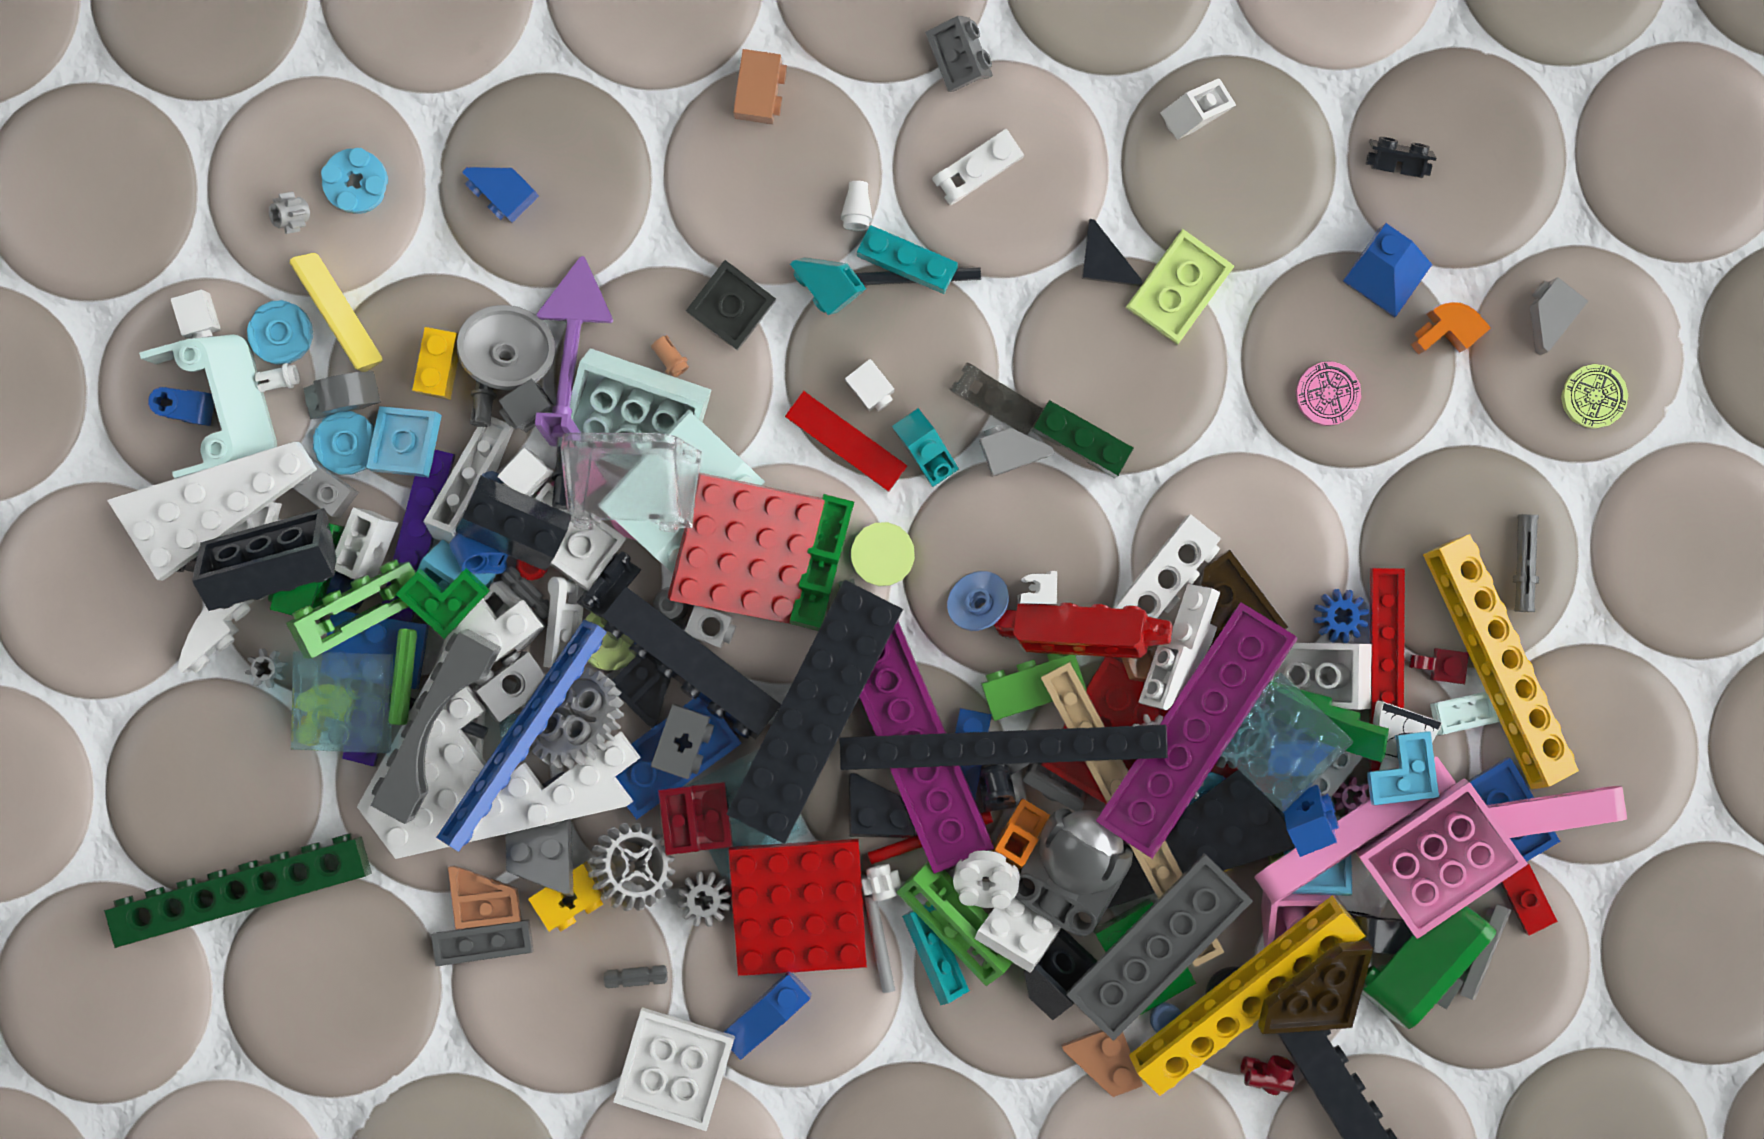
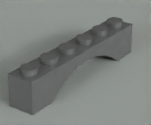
(405, 783)

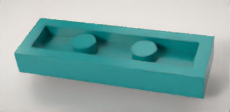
(907, 259)
(937, 959)

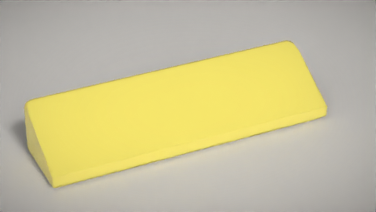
(336, 311)

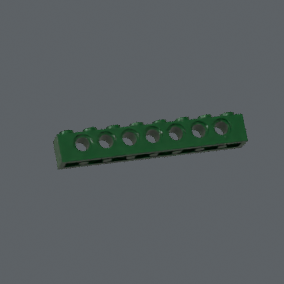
(128, 928)

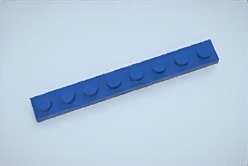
(520, 736)

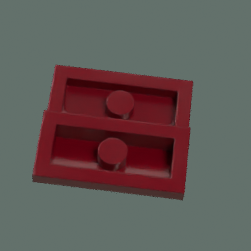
(695, 818)

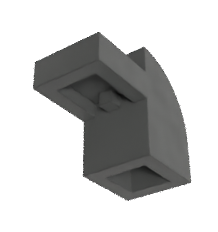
(341, 393)

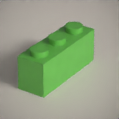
(1023, 688)

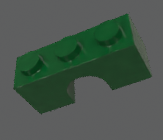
(1082, 438)

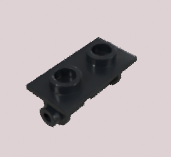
(1413, 158)
(610, 584)

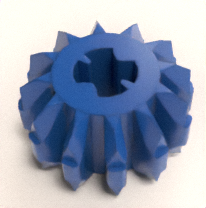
(1340, 628)

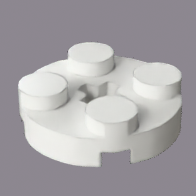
(992, 894)

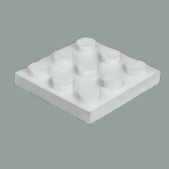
(674, 1069)

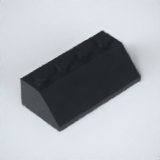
(265, 560)

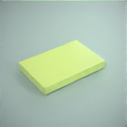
(1179, 286)

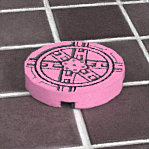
(1328, 393)

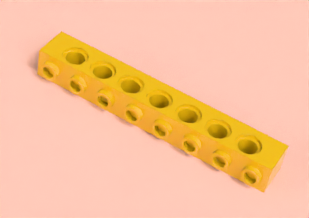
(1498, 678)
(1240, 997)

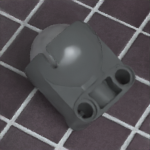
(1074, 870)

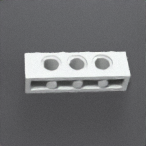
(1190, 533)

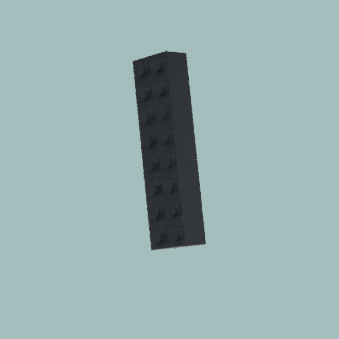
(815, 711)

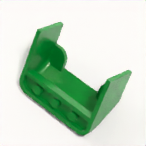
(1427, 967)

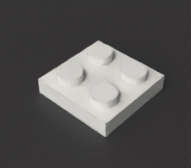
(1018, 934)

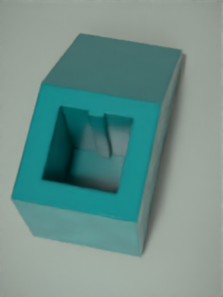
(829, 282)
(925, 447)

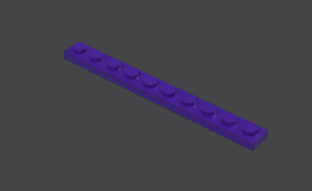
(414, 543)

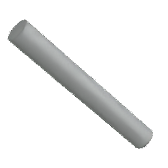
(879, 945)

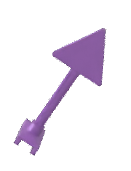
(574, 301)

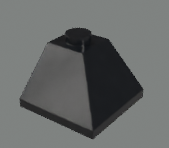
(1056, 973)

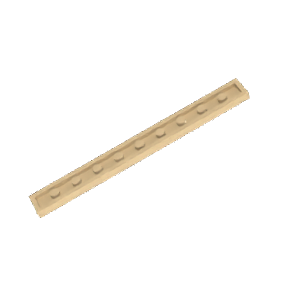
(1079, 712)

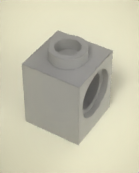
(697, 619)

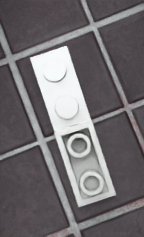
(210, 633)
(1189, 644)

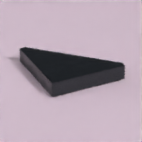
(1104, 260)

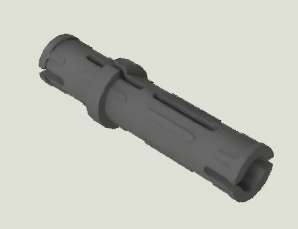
(1526, 563)

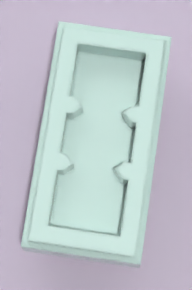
(1464, 713)

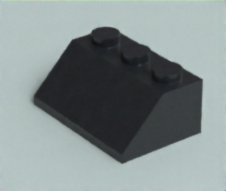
(513, 523)

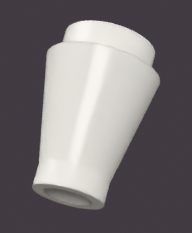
(857, 207)

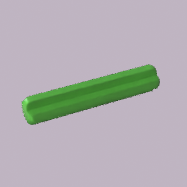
(402, 676)

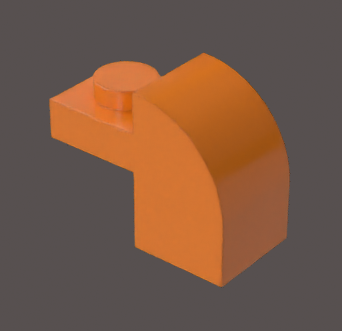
(1456, 321)
(1020, 833)

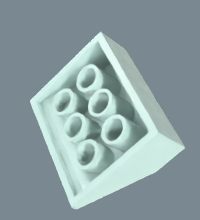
(630, 398)
(716, 460)

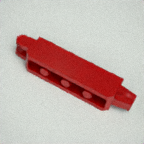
(1084, 630)

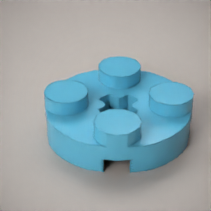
(336, 175)

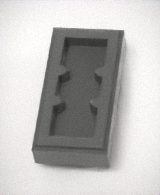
(1055, 787)

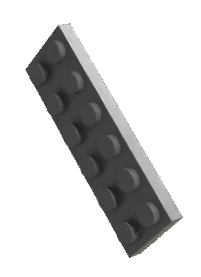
(1159, 946)

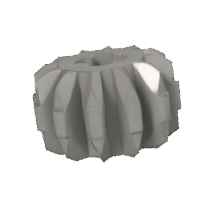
(698, 908)

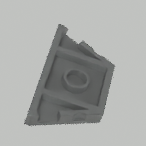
(543, 854)

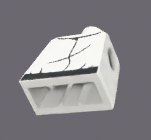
(1400, 722)

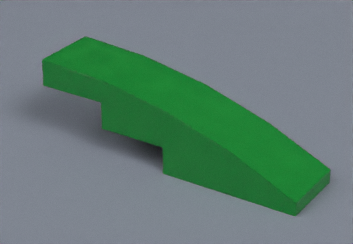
(823, 563)
(1368, 739)

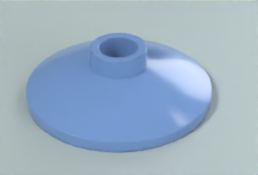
(970, 593)

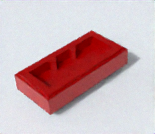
(1528, 900)

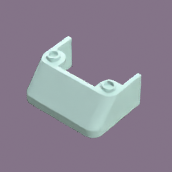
(235, 393)

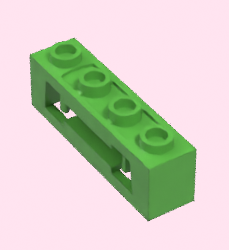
(308, 633)
(952, 920)

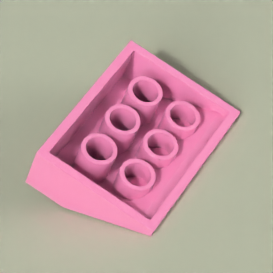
(1441, 858)

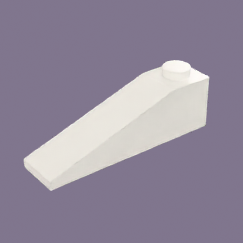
(480, 456)

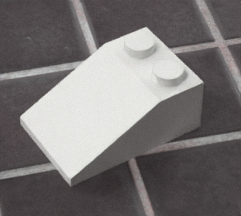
(1331, 671)

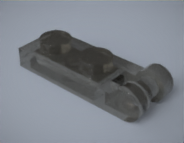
(997, 400)

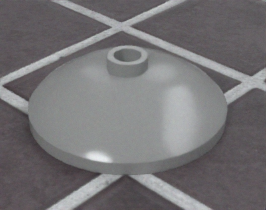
(508, 334)

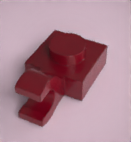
(1444, 665)

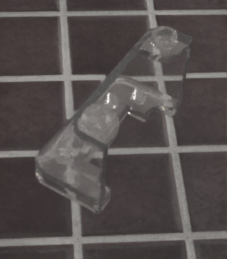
(630, 478)

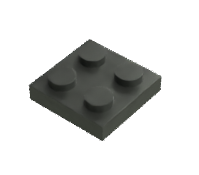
(731, 305)

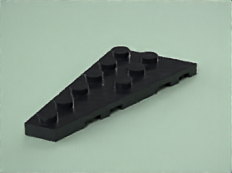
(1228, 824)

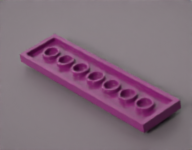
(1198, 729)
(934, 796)

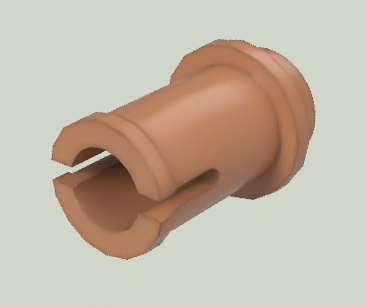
(670, 356)

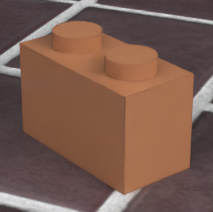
(758, 86)

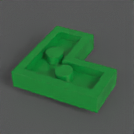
(443, 608)

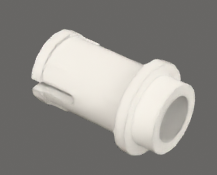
(281, 377)

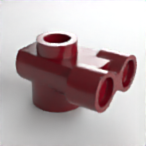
(1271, 1077)

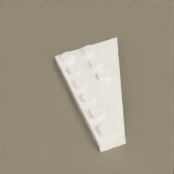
(180, 513)

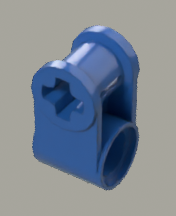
(188, 405)
(477, 556)

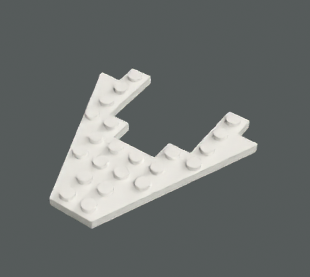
(455, 763)

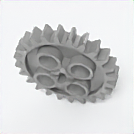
(572, 737)

